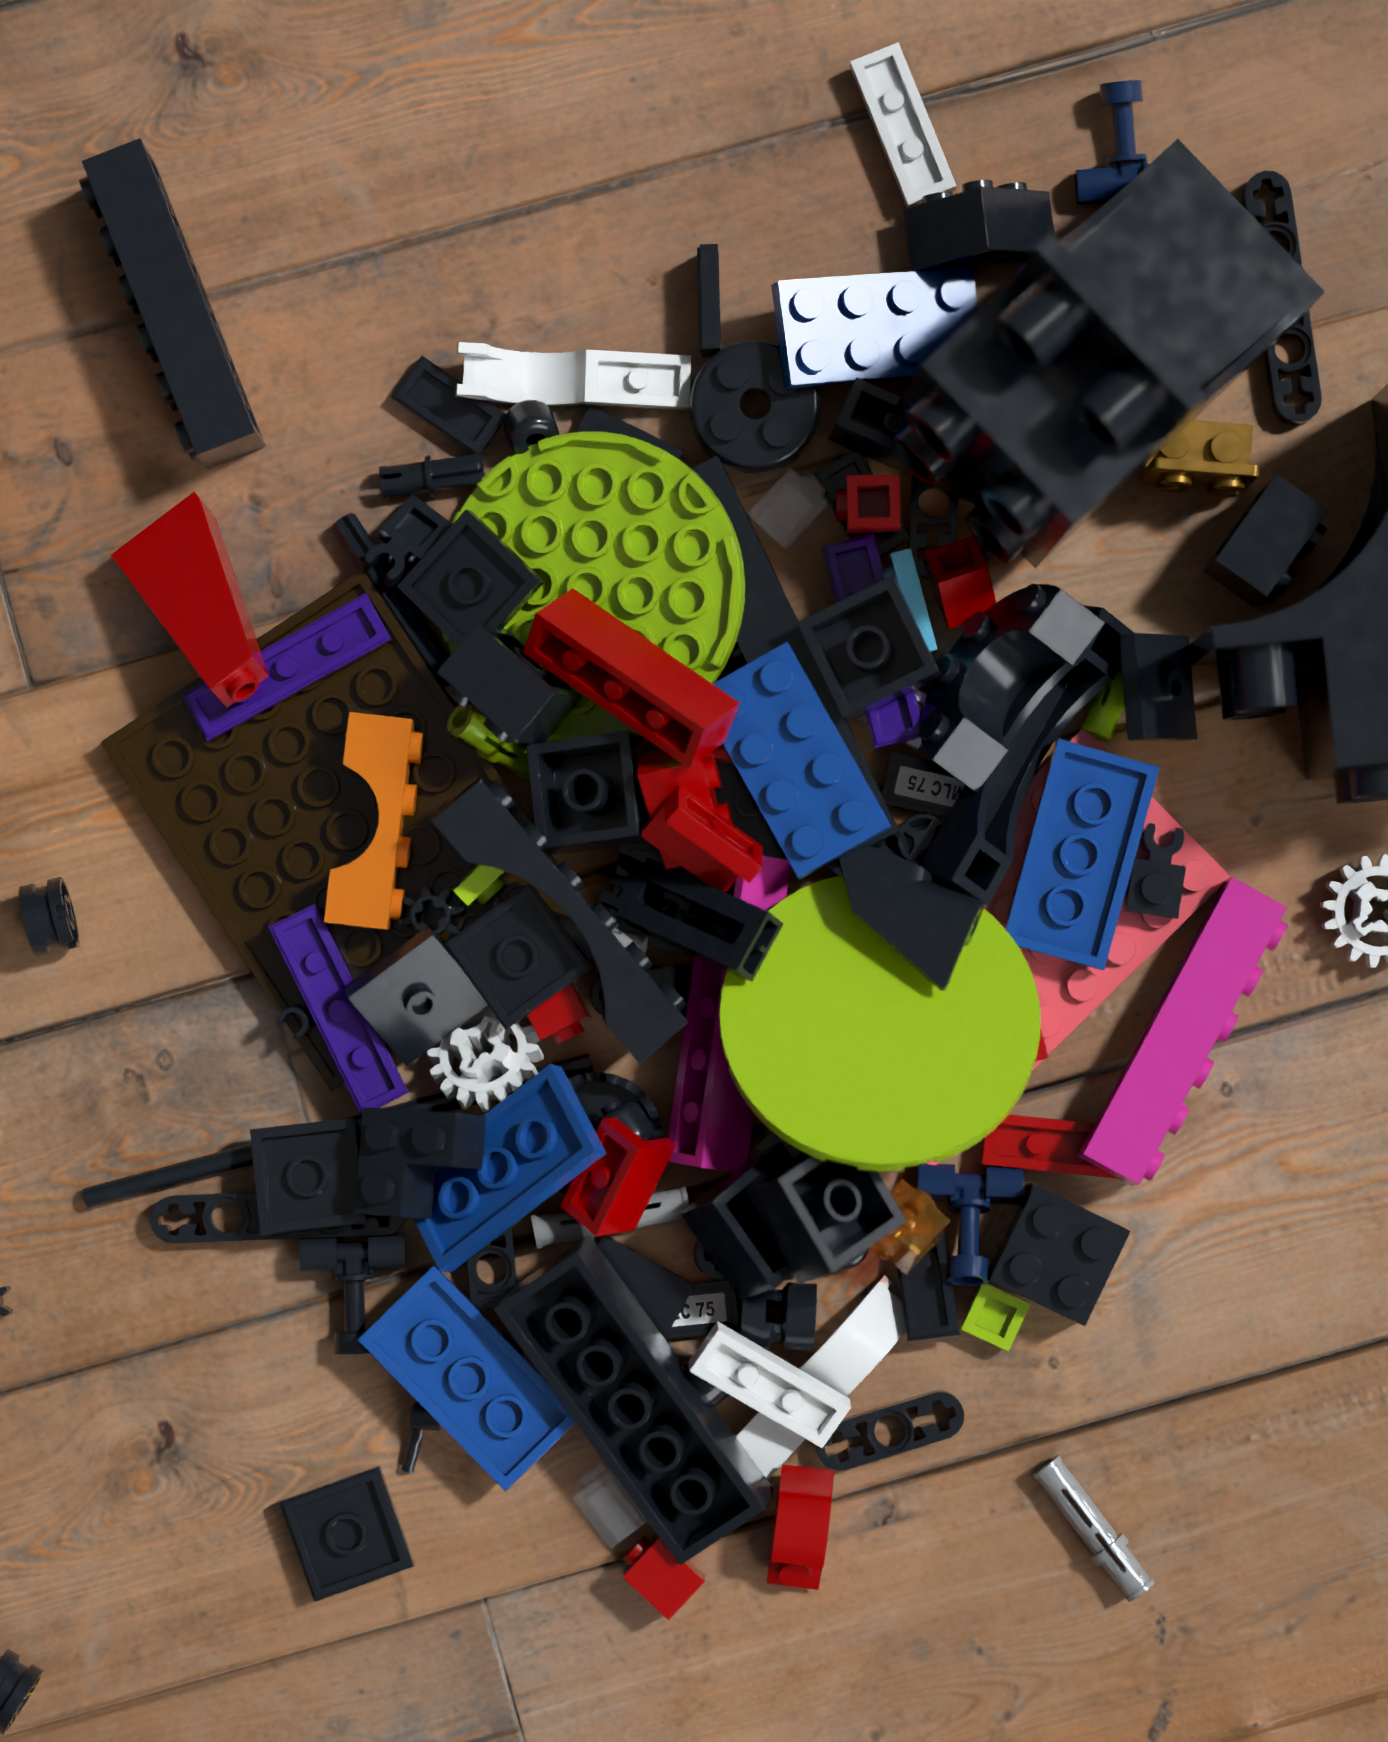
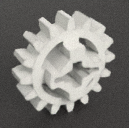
(1361, 893)
(486, 1059)

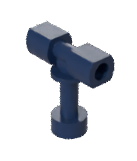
(1121, 169)
(969, 1197)

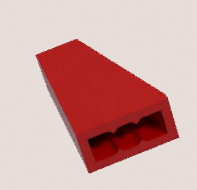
(193, 591)

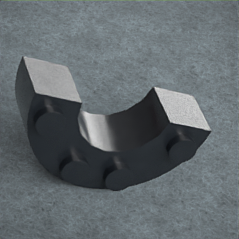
(990, 667)

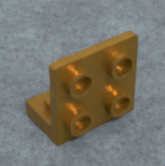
(1205, 456)

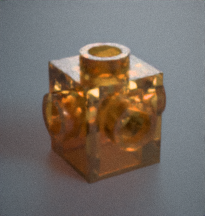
(918, 1234)

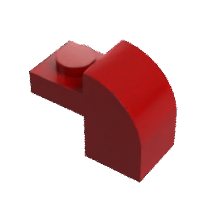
(800, 1527)

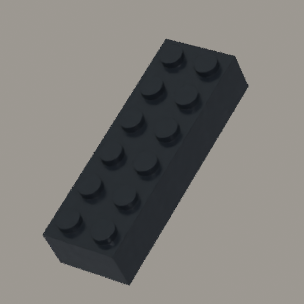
(171, 298)
(634, 1400)

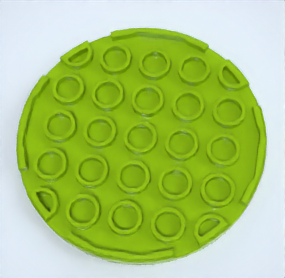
(628, 535)
(867, 1056)

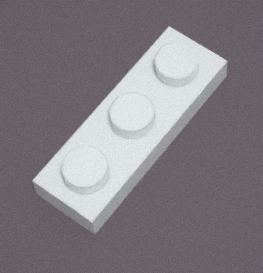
(902, 124)
(769, 1384)

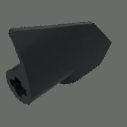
(910, 911)

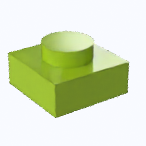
(479, 884)
(995, 1316)

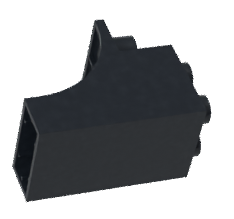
(1098, 355)
(1323, 655)

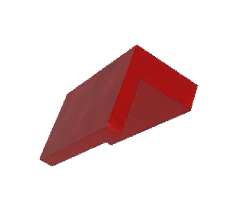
(703, 841)
(618, 1185)

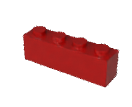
(631, 677)

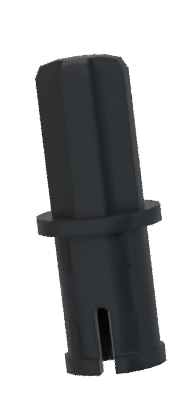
(431, 475)

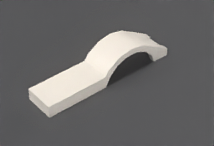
(575, 377)
(839, 1364)

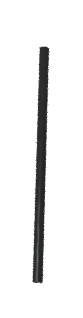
(242, 1155)

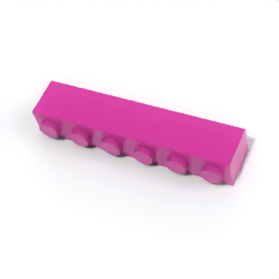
(1183, 1032)
(708, 1113)

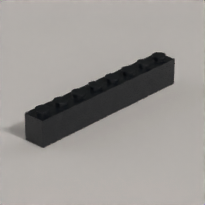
(771, 622)

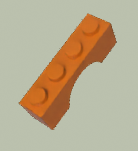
(365, 889)

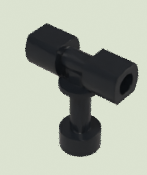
(353, 1264)

